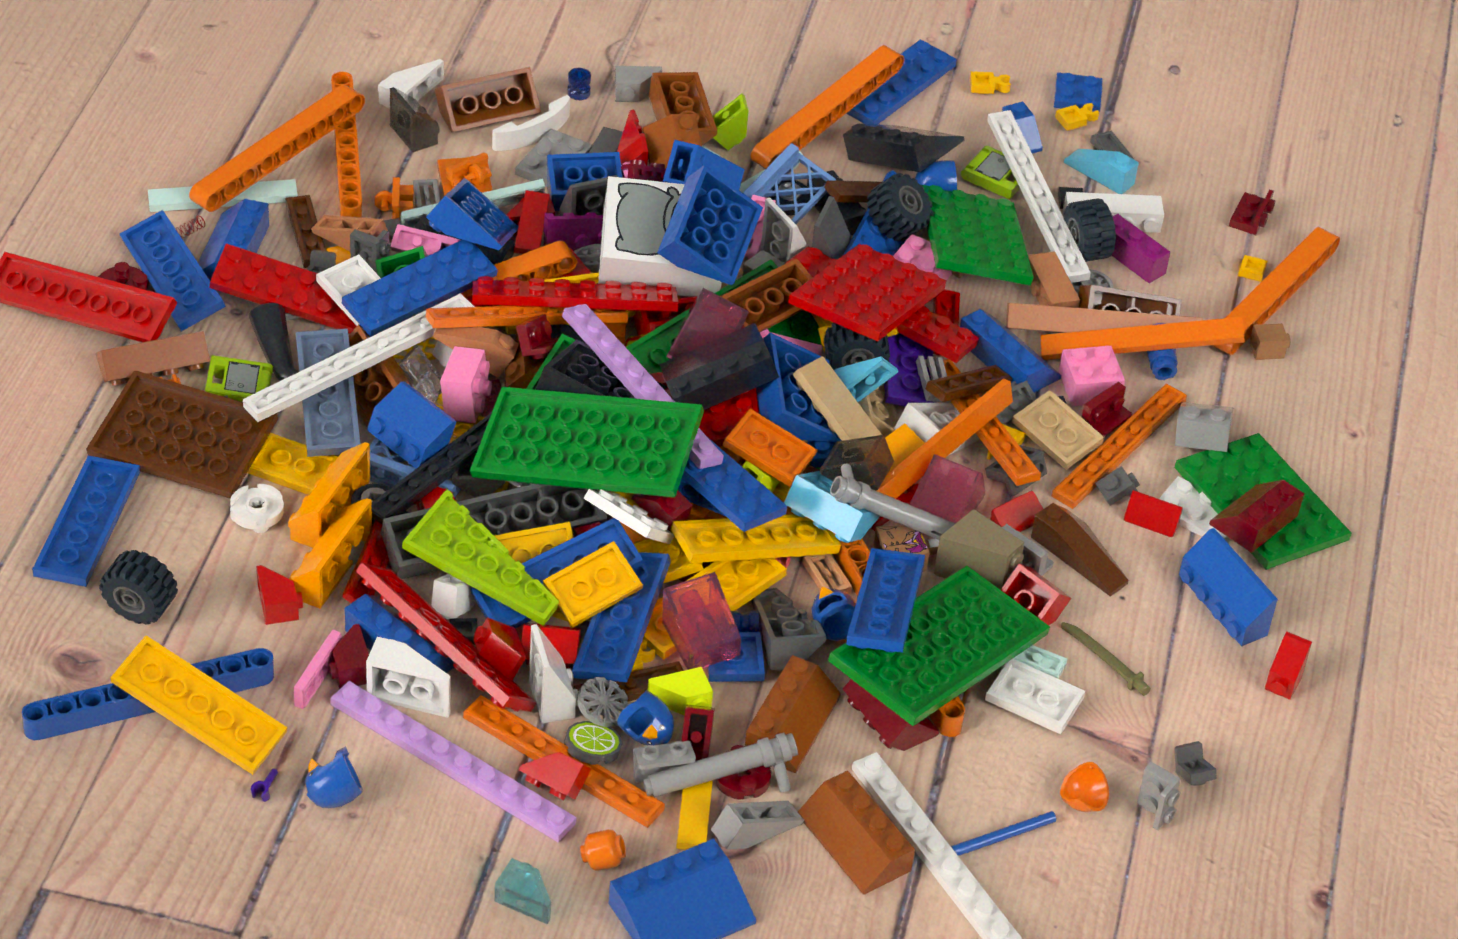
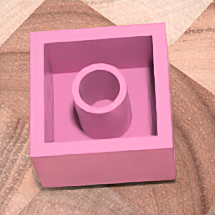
(919, 252)
(1088, 372)
(465, 384)

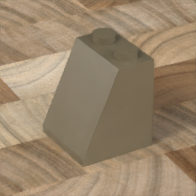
(982, 547)

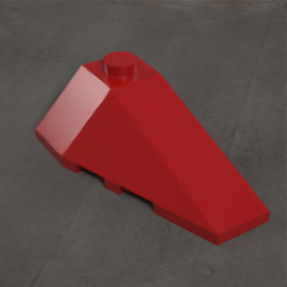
(633, 141)

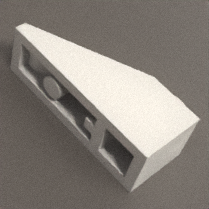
(412, 81)
(451, 597)

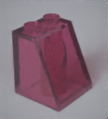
(707, 321)
(949, 490)
(700, 622)

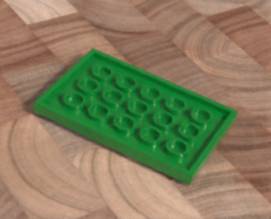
(977, 236)
(1252, 462)

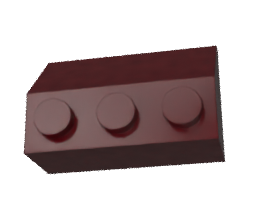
(1259, 513)
(892, 728)

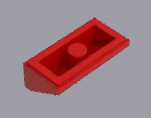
(1018, 512)
(1153, 514)

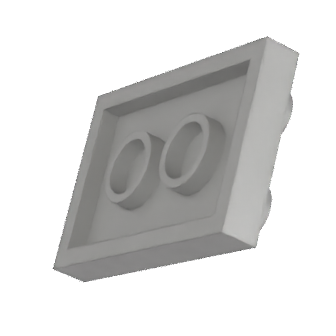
(554, 142)

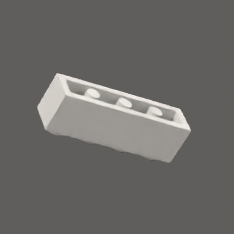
(1141, 210)

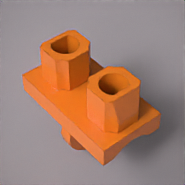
(474, 169)
(399, 200)

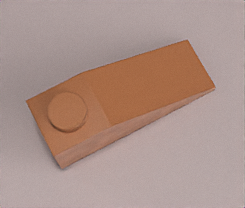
(338, 228)
(498, 346)

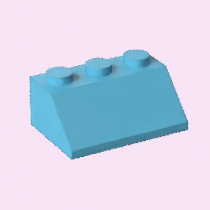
(812, 499)

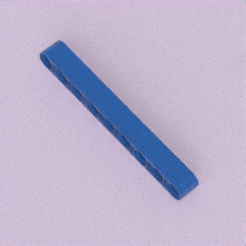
(111, 704)

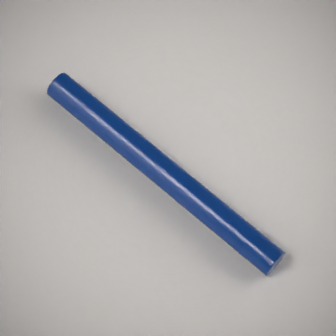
(1004, 833)

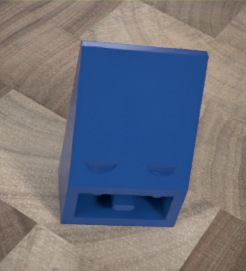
(689, 157)

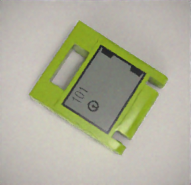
(990, 171)
(239, 377)

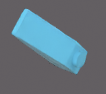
(1106, 167)
(866, 376)

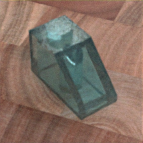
(523, 891)

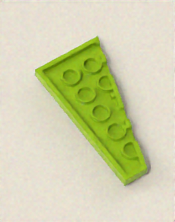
(472, 554)

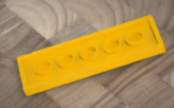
(724, 541)
(740, 583)
(199, 704)

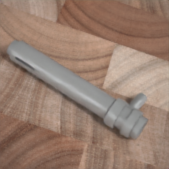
(861, 496)
(763, 753)

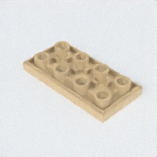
(834, 401)

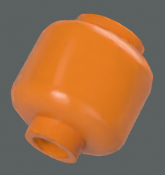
(603, 850)

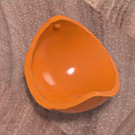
(1085, 788)

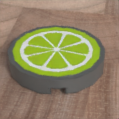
(592, 742)

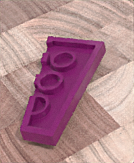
(573, 230)

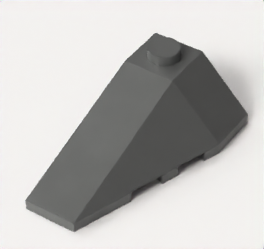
(785, 629)

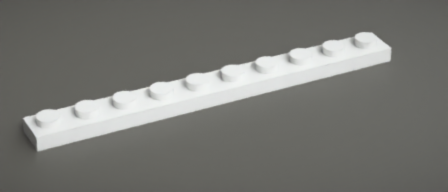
(1038, 195)
(345, 363)
(933, 849)

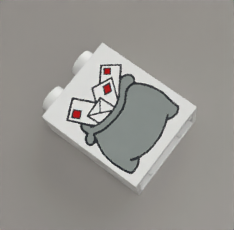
(632, 232)

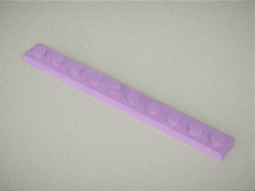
(632, 373)
(454, 761)

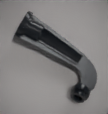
(272, 334)

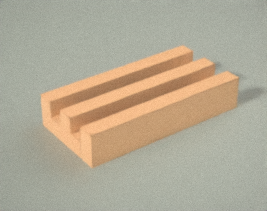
(822, 576)

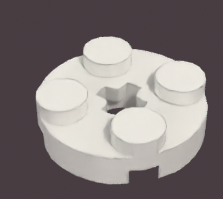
(260, 518)

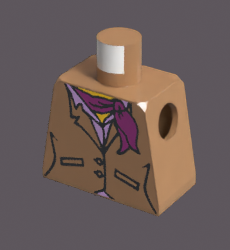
(905, 540)

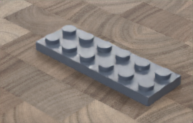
(331, 413)

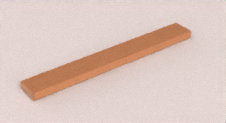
(1080, 319)

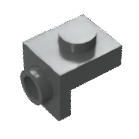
(321, 261)
(1117, 485)
(1192, 765)

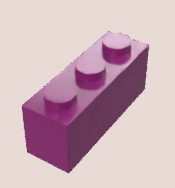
(1139, 251)

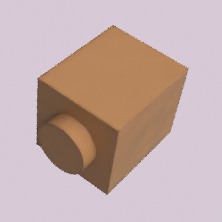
(1269, 341)

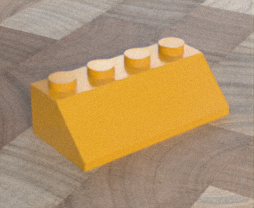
(330, 495)
(328, 560)

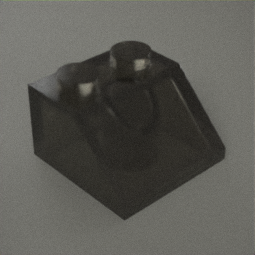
(412, 121)
(867, 456)

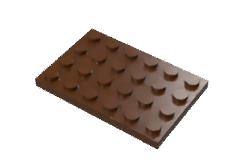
(181, 434)

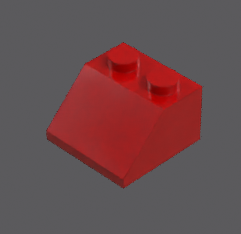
(1036, 594)
(563, 638)

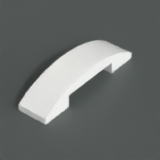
(513, 137)

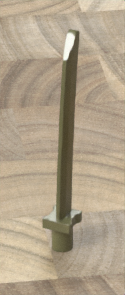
(1134, 680)

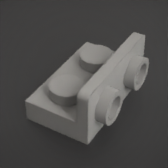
(1034, 554)
(658, 758)
(1159, 793)

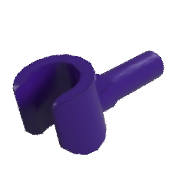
(263, 786)

